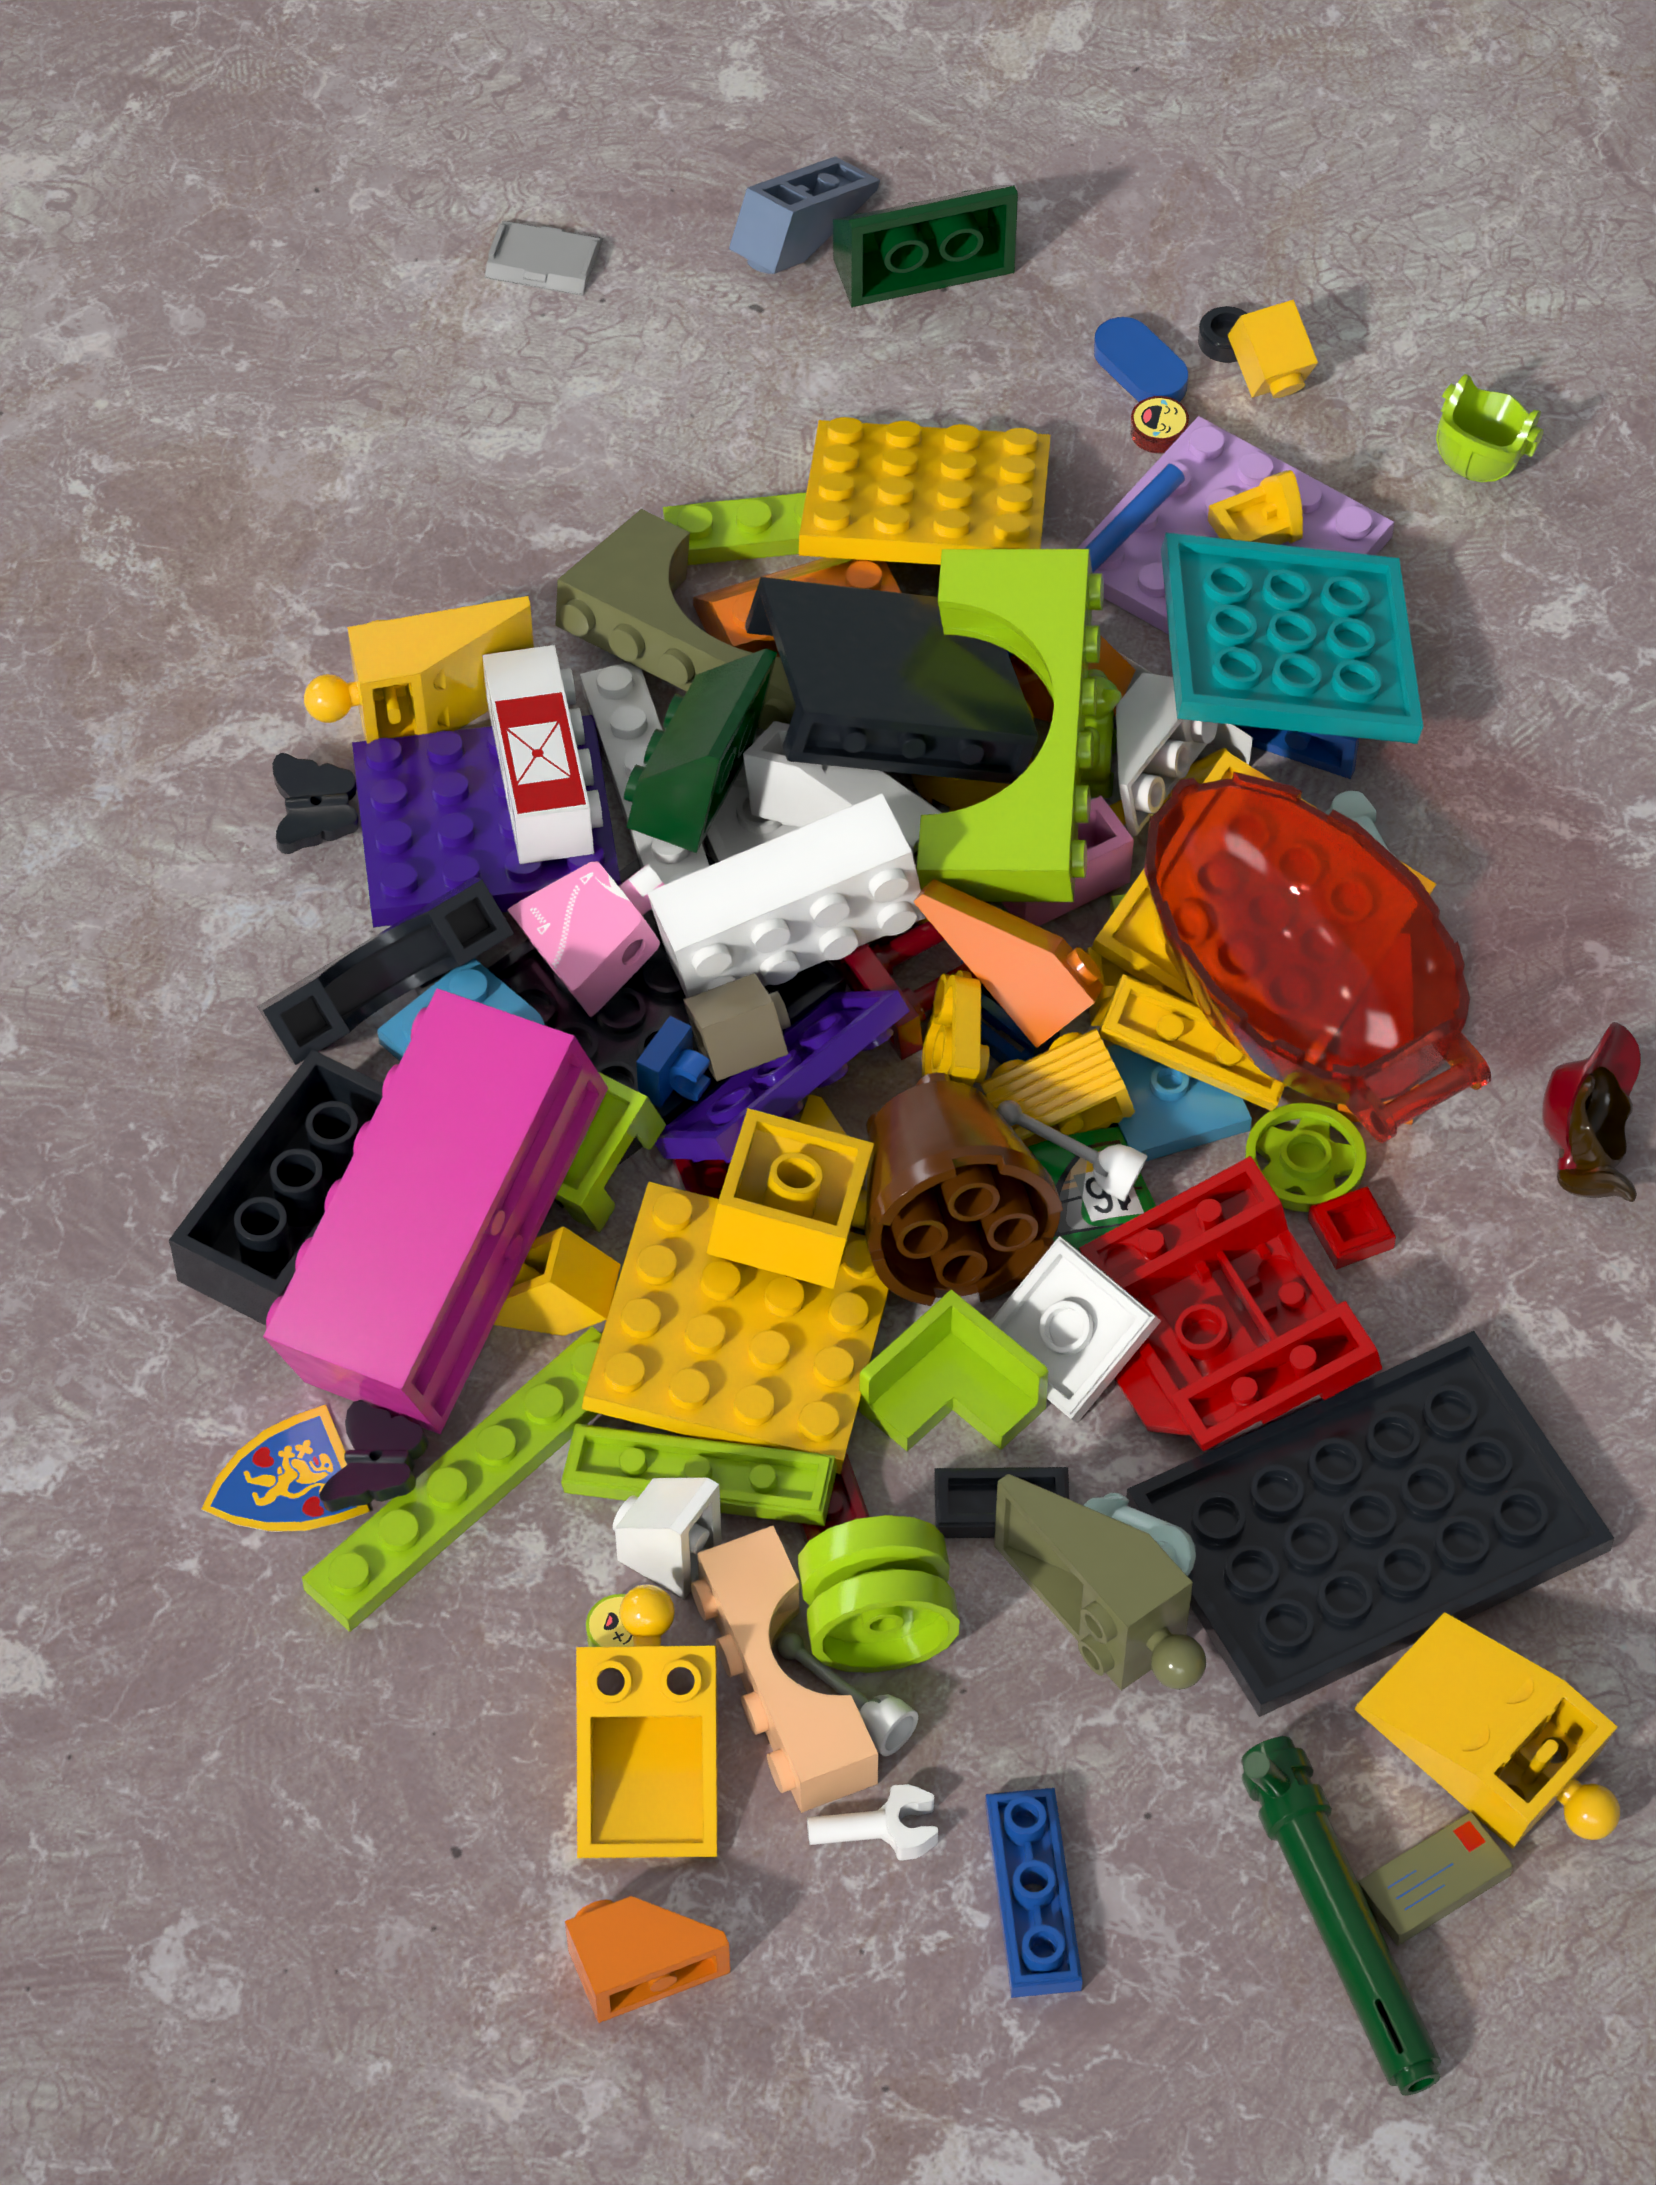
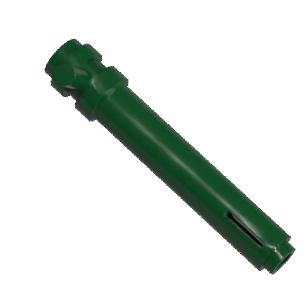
(1298, 1819)

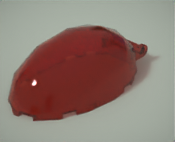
(1311, 949)

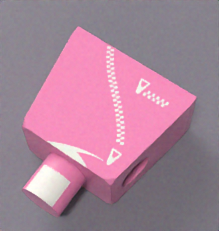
(591, 930)

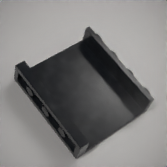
(888, 687)

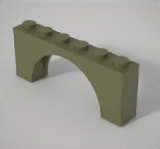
(627, 607)

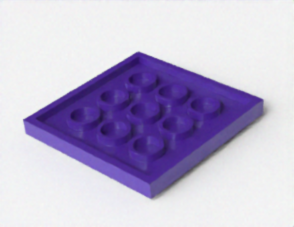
(442, 815)

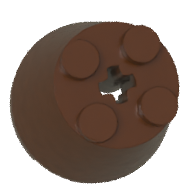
(953, 1195)

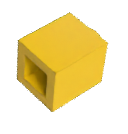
(1273, 350)

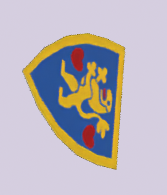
(279, 1477)

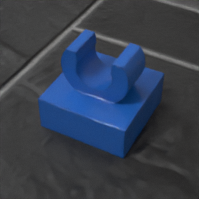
(672, 1065)

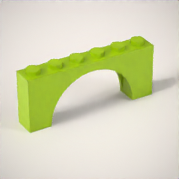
(1026, 836)

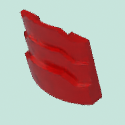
(1238, 1310)

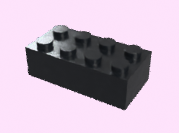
(273, 1190)

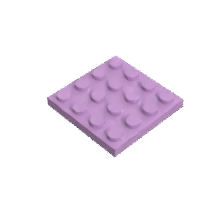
(1215, 469)

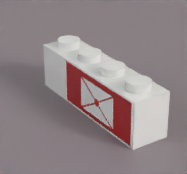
(539, 754)

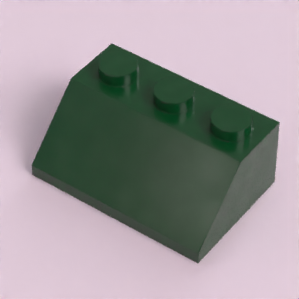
(926, 244)
(699, 752)

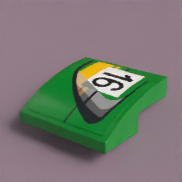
(1086, 1206)

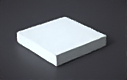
(1075, 1326)

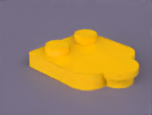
(954, 1031)

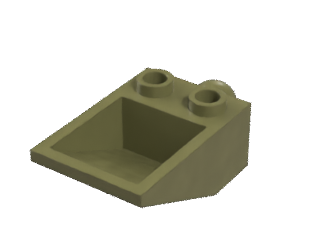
(1102, 1583)

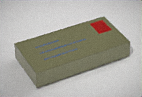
(1435, 1878)

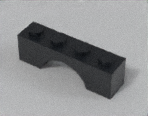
(385, 968)

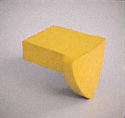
(1262, 514)

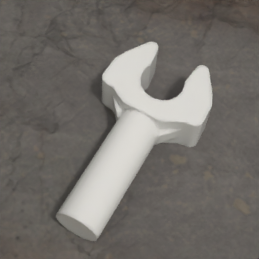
(882, 1824)

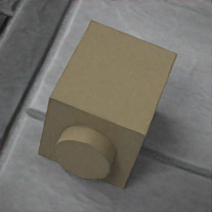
(738, 1025)

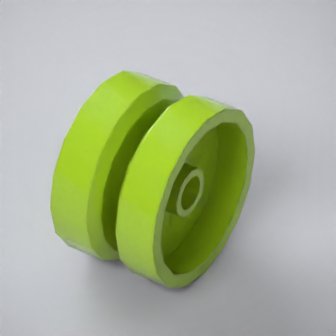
(878, 1594)

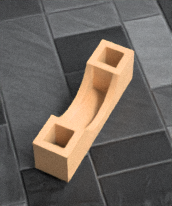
(814, 1736)

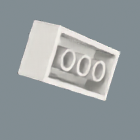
(791, 901)

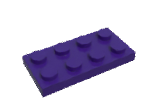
(816, 1057)

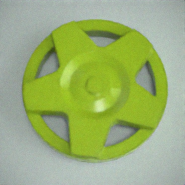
(1307, 1157)

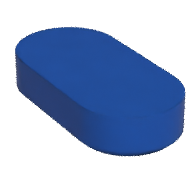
(1139, 360)

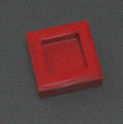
(1351, 1227)

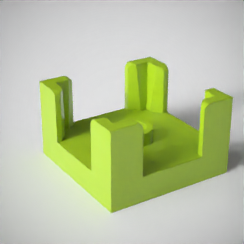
(616, 1123)

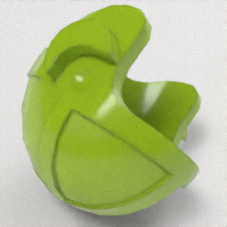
(1484, 431)

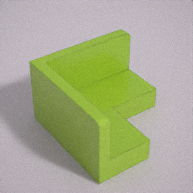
(953, 1364)

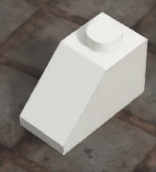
(667, 1529)

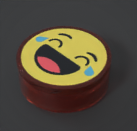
(1158, 423)

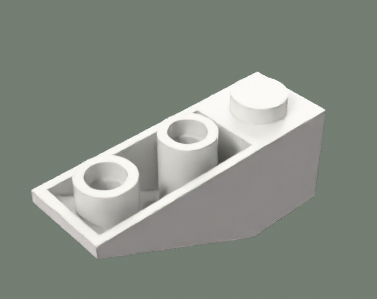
(1153, 747)
(808, 792)

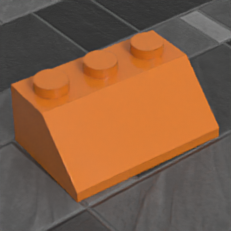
(727, 609)

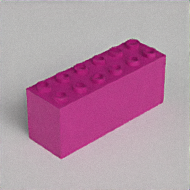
(436, 1209)

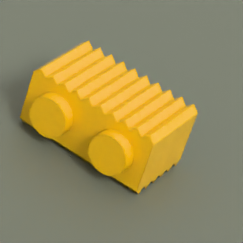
(1065, 1088)

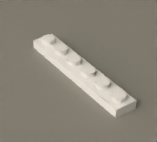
(624, 726)

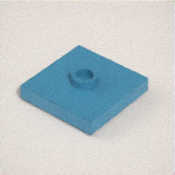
(1173, 1108)

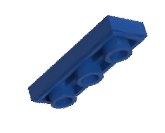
(1040, 1924)

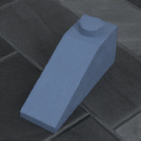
(795, 212)

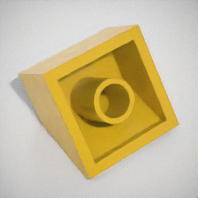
(789, 1198)

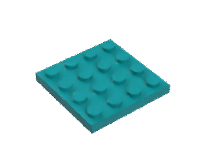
(1290, 638)

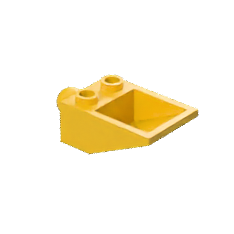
(421, 669)
(1489, 1728)
(647, 1752)

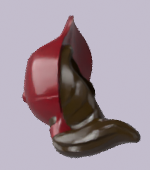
(1588, 1113)

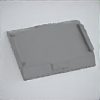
(542, 257)

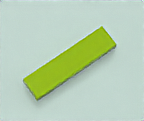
(750, 1477)

